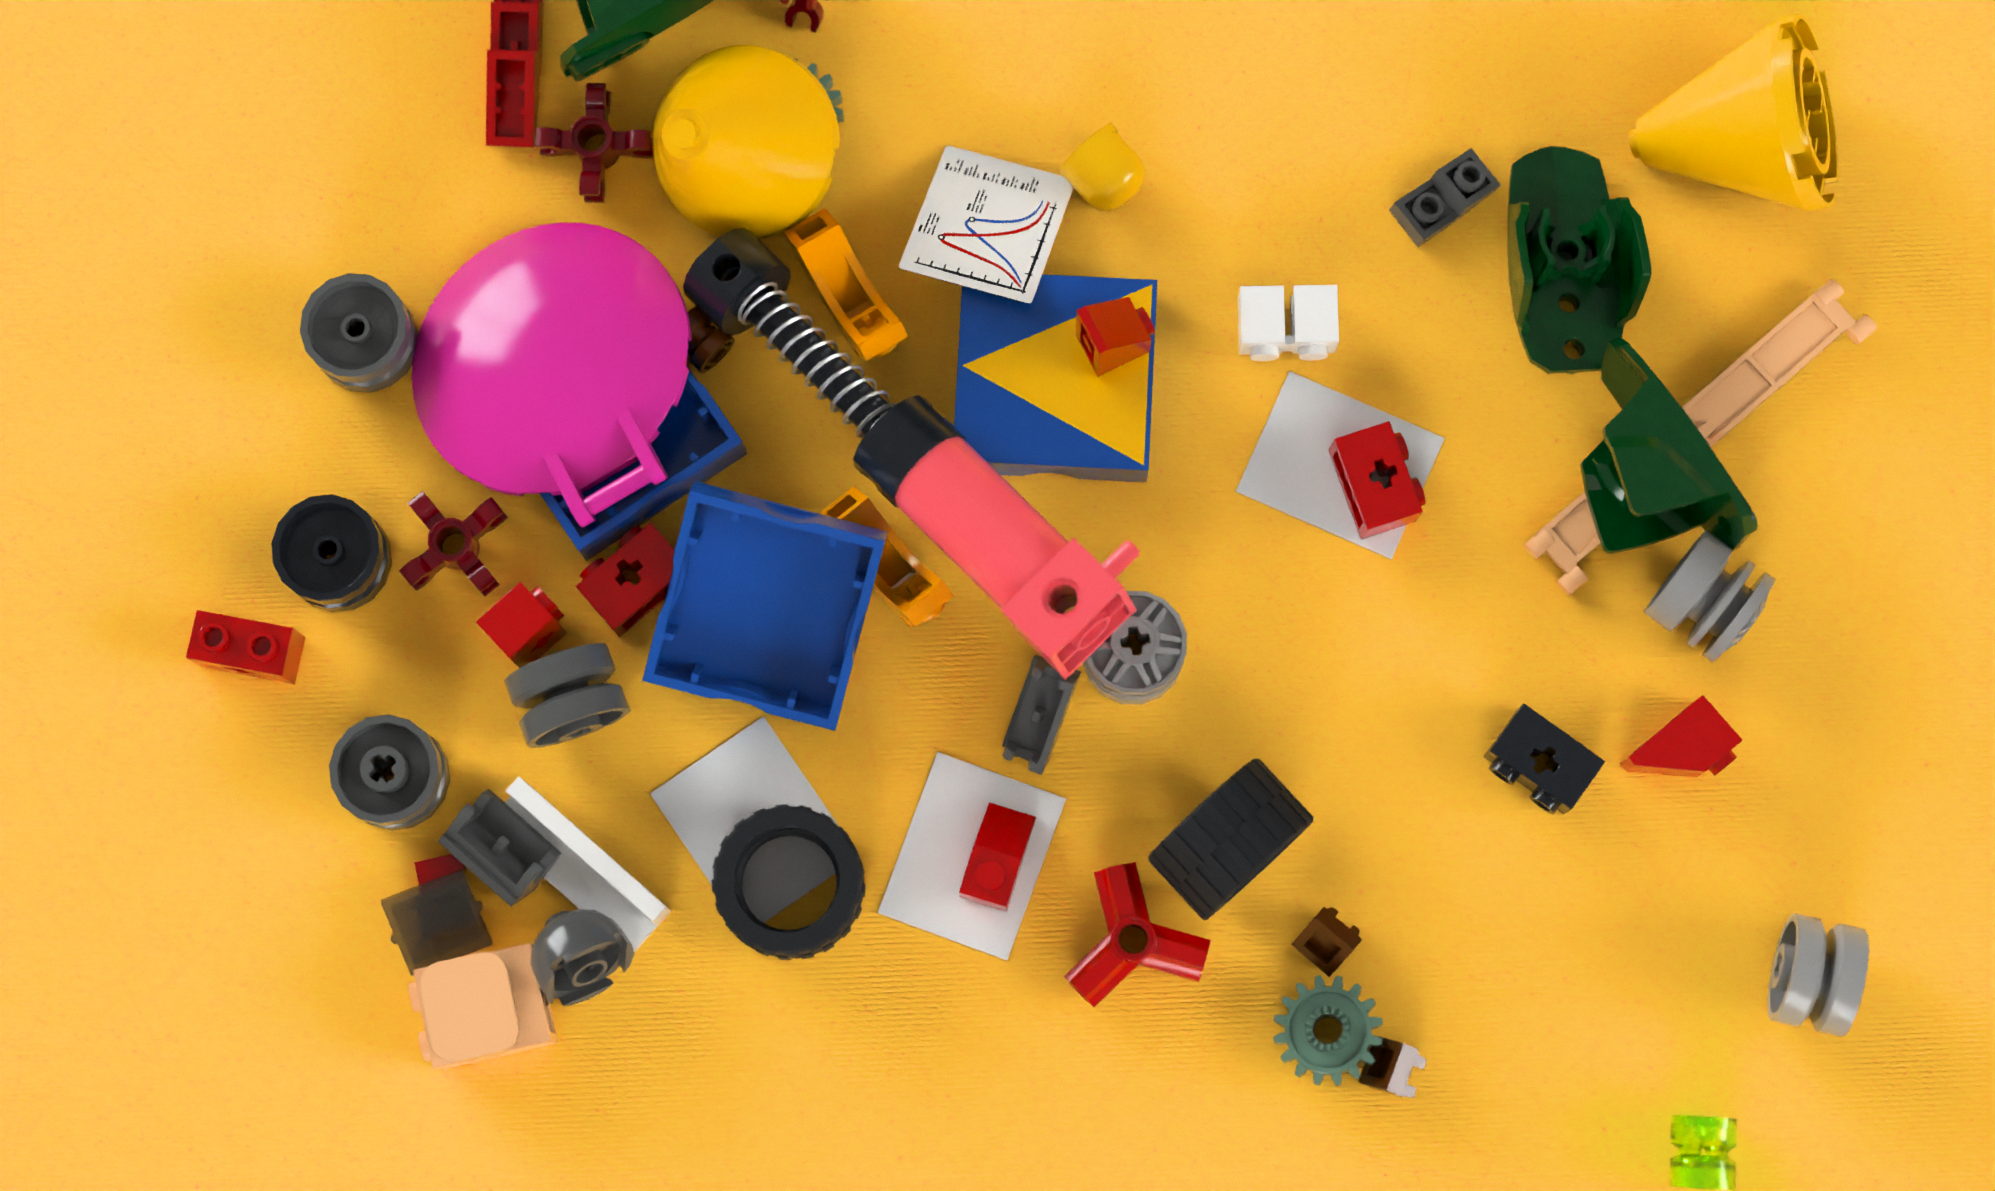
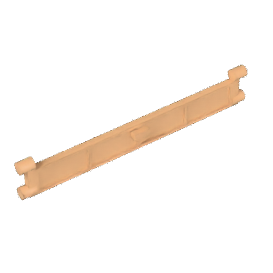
(1719, 409)

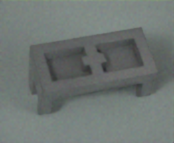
(1039, 714)
(500, 847)

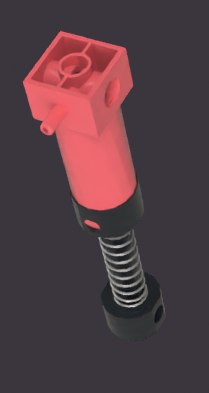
(927, 467)

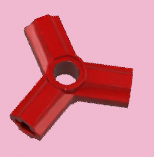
(1124, 908)

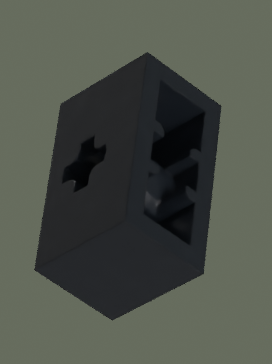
(1570, 762)

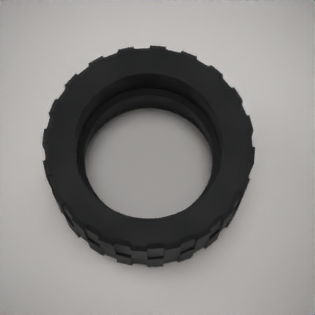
(751, 835)
(1230, 838)

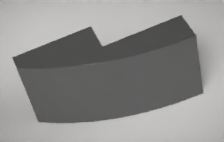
(1444, 197)

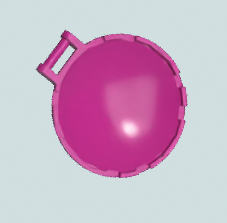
(554, 364)

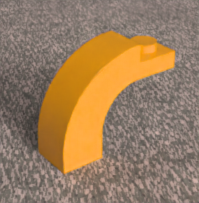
(844, 286)
(900, 578)

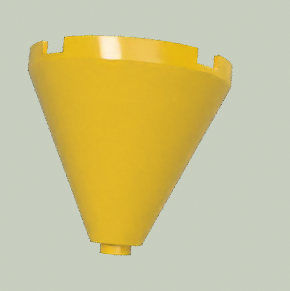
(1751, 121)
(745, 141)

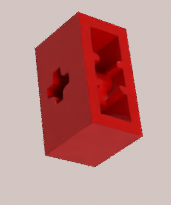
(1371, 505)
(620, 601)
(523, 624)
(245, 647)

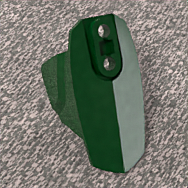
(620, 30)
(1573, 248)
(1655, 467)

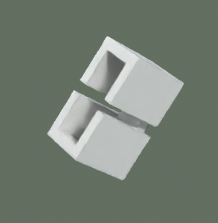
(1312, 322)

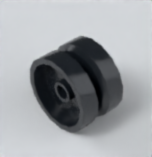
(320, 529)

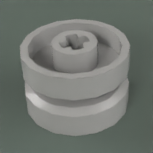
(1818, 975)

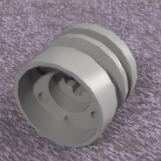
(1710, 596)
(1152, 673)

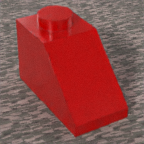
(1113, 333)
(1687, 744)
(997, 857)

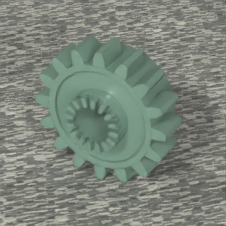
(1315, 1006)

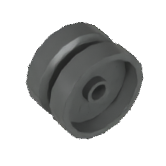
(365, 308)
(567, 695)
(366, 755)

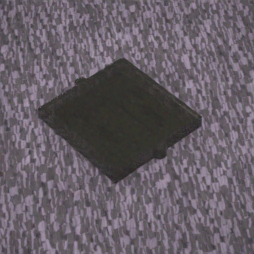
(436, 921)

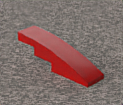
(513, 72)

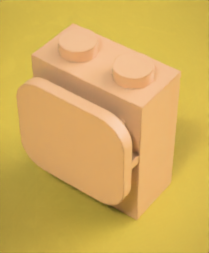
(481, 1008)

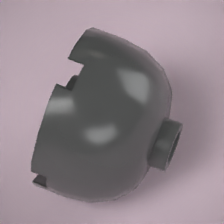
(578, 954)

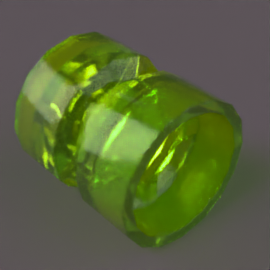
(1707, 1171)

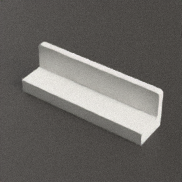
(586, 871)

